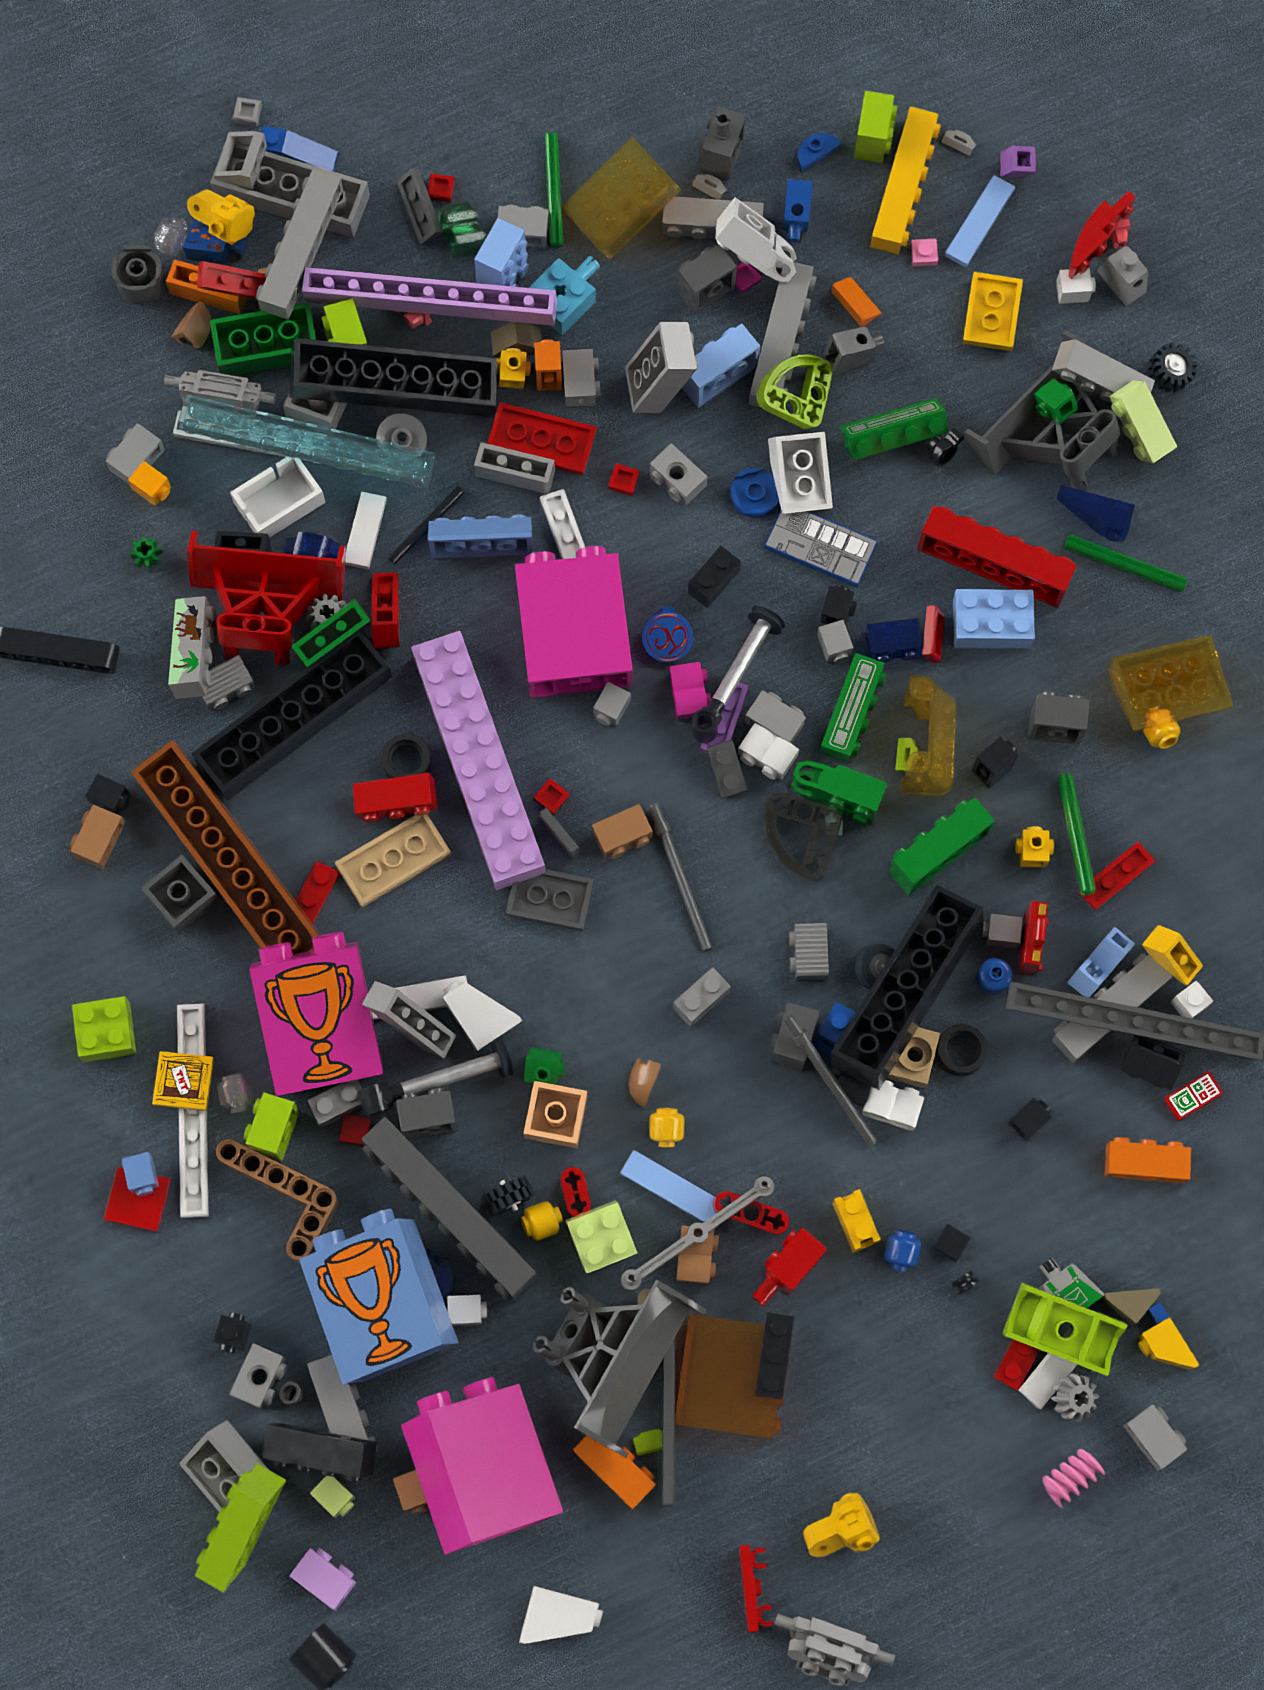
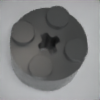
(138, 274)

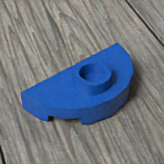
(816, 148)

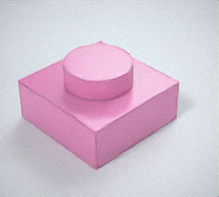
(924, 252)

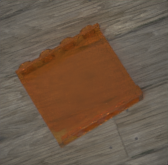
(722, 1379)

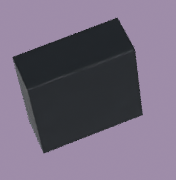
(952, 1242)

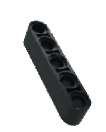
(58, 650)

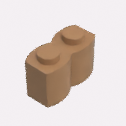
(695, 1261)

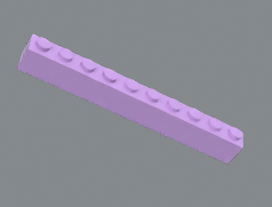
(431, 296)

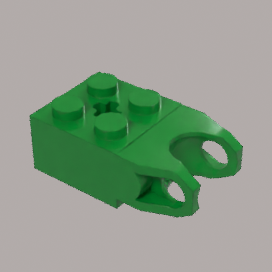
(842, 789)

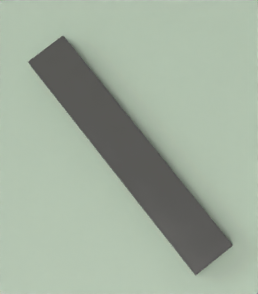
(668, 1411)

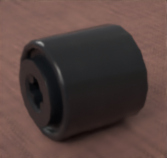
(323, 1658)

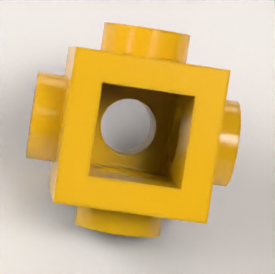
(512, 368)
(1034, 847)

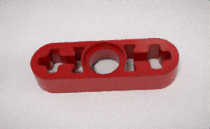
(767, 1226)

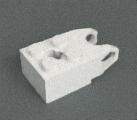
(754, 240)

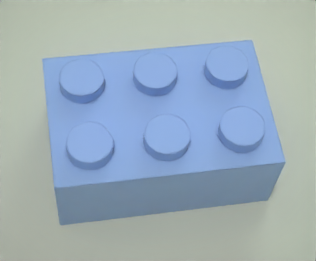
(502, 256)
(722, 364)
(993, 618)

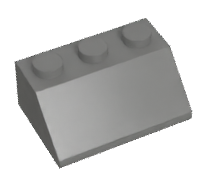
(219, 1462)

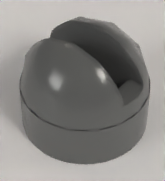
(287, 1391)

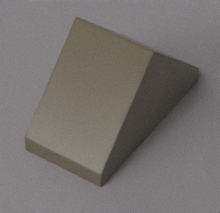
(517, 336)
(1131, 1304)

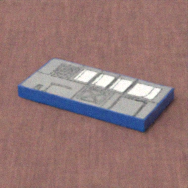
(822, 545)

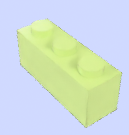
(1142, 421)

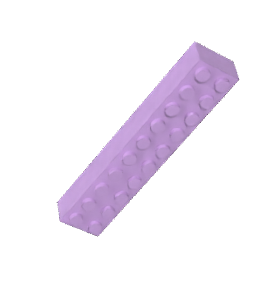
(478, 760)

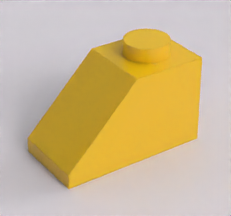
(1172, 954)
(1167, 1346)

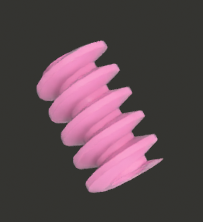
(1072, 1476)

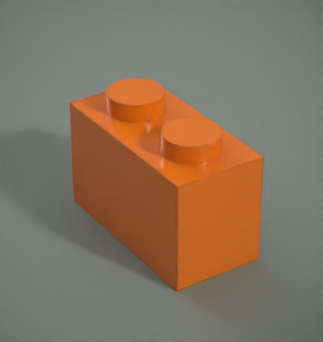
(548, 365)

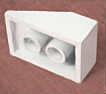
(801, 472)

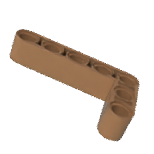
(286, 1188)

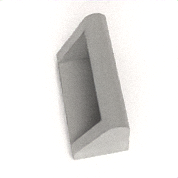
(248, 174)

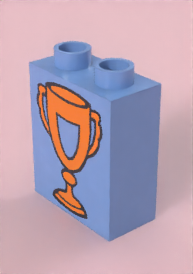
(377, 1297)

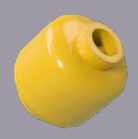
(1163, 735)
(666, 1126)
(541, 1220)

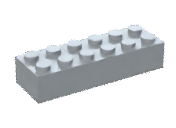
(281, 183)

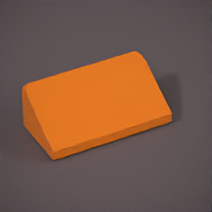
(855, 301)

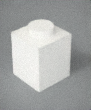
(1076, 289)
(1191, 1001)
(466, 1310)

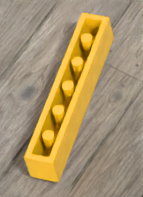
(904, 181)

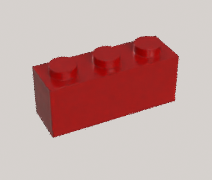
(395, 797)

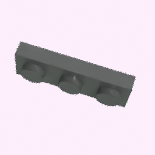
(419, 206)

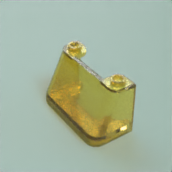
(932, 770)

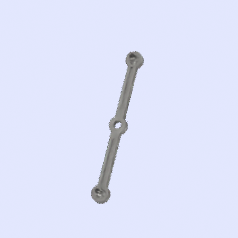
(632, 1278)

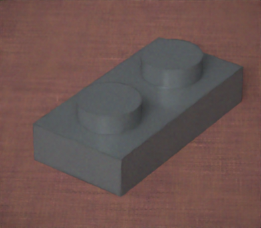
(726, 768)

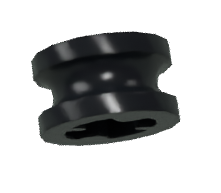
(965, 1282)

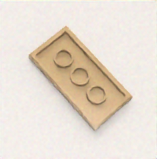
(392, 858)

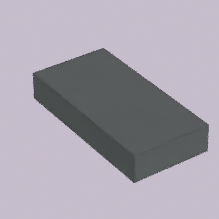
(558, 833)

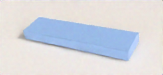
(979, 221)
(669, 1186)

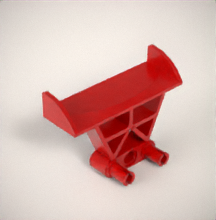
(263, 582)

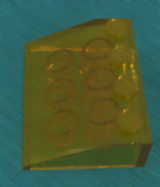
(620, 198)
(1170, 683)

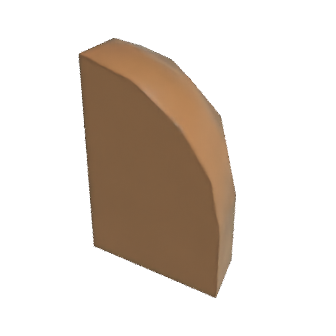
(194, 326)
(643, 1080)

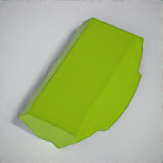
(905, 747)
(648, 1442)

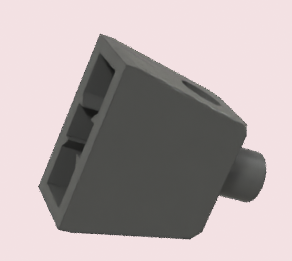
(851, 349)

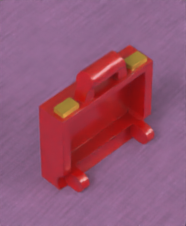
(1033, 938)

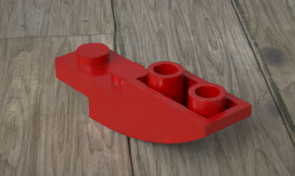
(1096, 233)

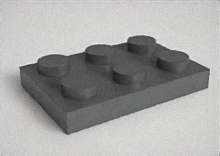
(552, 899)

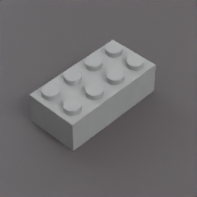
(661, 367)

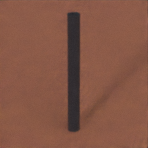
(413, 538)

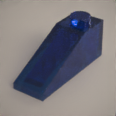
(1102, 514)

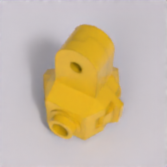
(226, 217)
(847, 1526)

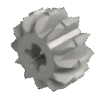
(318, 612)
(1079, 1407)

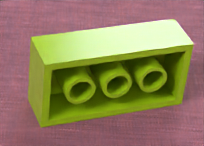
(239, 1527)

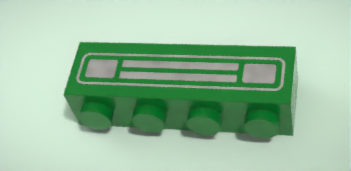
(894, 429)
(852, 707)

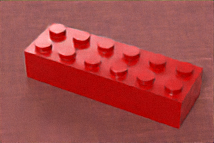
(996, 555)

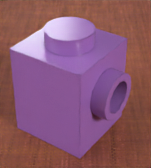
(1018, 161)

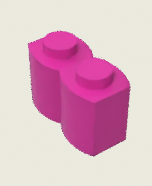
(688, 689)

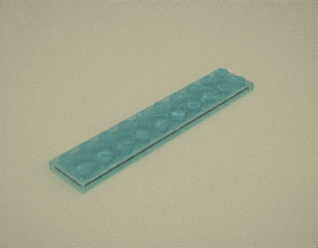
(306, 441)

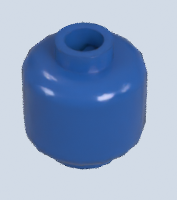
(991, 968)
(902, 1250)

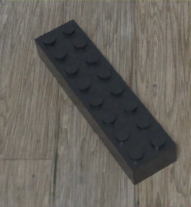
(392, 377)
(292, 715)
(907, 987)

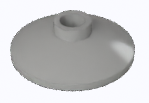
(404, 423)

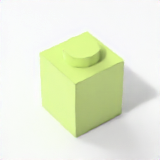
(333, 1496)

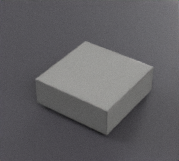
(247, 112)

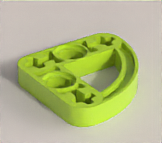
(805, 403)

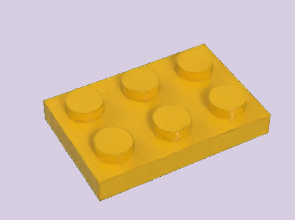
(992, 311)

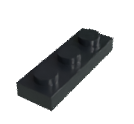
(774, 1356)

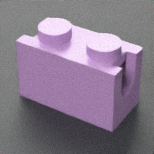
(323, 1578)

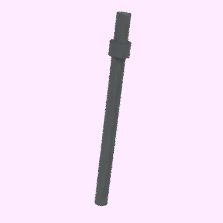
(663, 831)
(803, 1039)

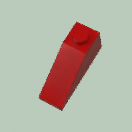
(385, 610)

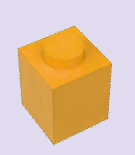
(150, 483)

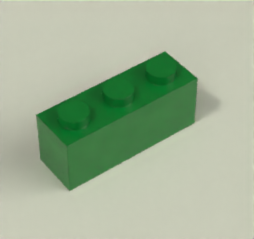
(331, 632)

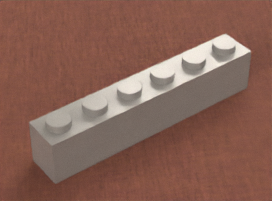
(299, 244)
(784, 325)
(1129, 989)

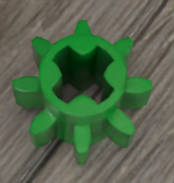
(140, 548)

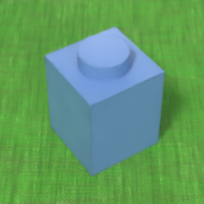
(140, 1174)

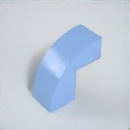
(1101, 963)

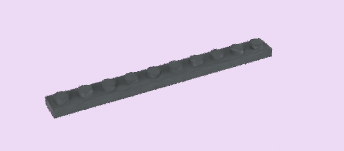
(1135, 1021)

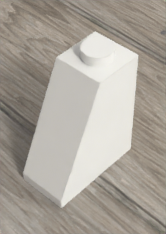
(478, 1014)
(557, 1616)

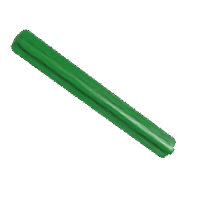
(553, 189)
(1125, 563)
(1076, 834)

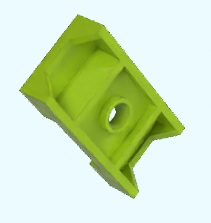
(1036, 1323)

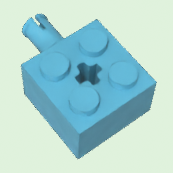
(572, 290)

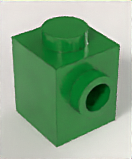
(1055, 401)
(544, 1066)

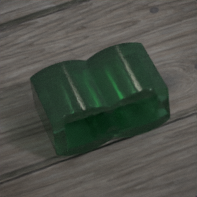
(461, 229)

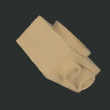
(918, 1072)

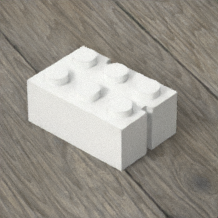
(274, 503)

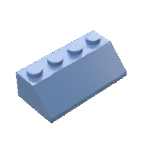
(480, 537)

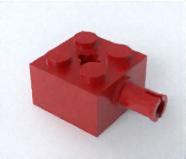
(790, 1266)

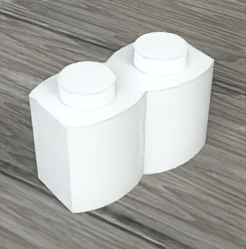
(768, 752)
(894, 1105)

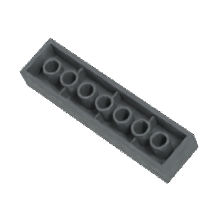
(449, 1208)

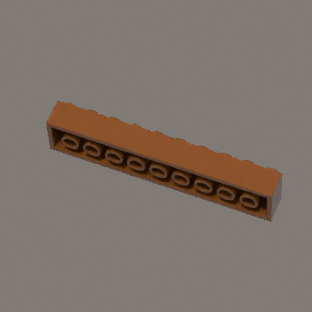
(224, 850)

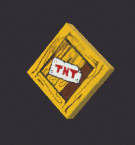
(183, 1081)

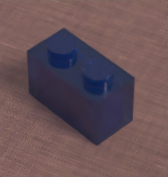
(894, 640)

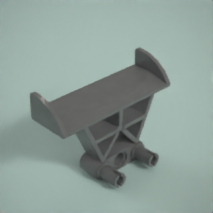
(1011, 433)
(624, 1361)

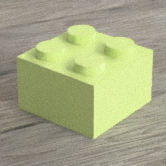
(601, 1236)

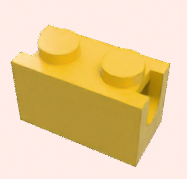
(856, 1221)

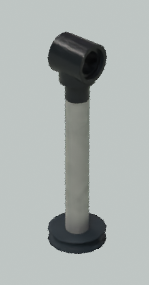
(765, 622)
(380, 1097)

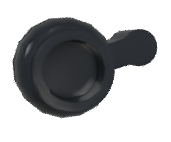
(944, 449)

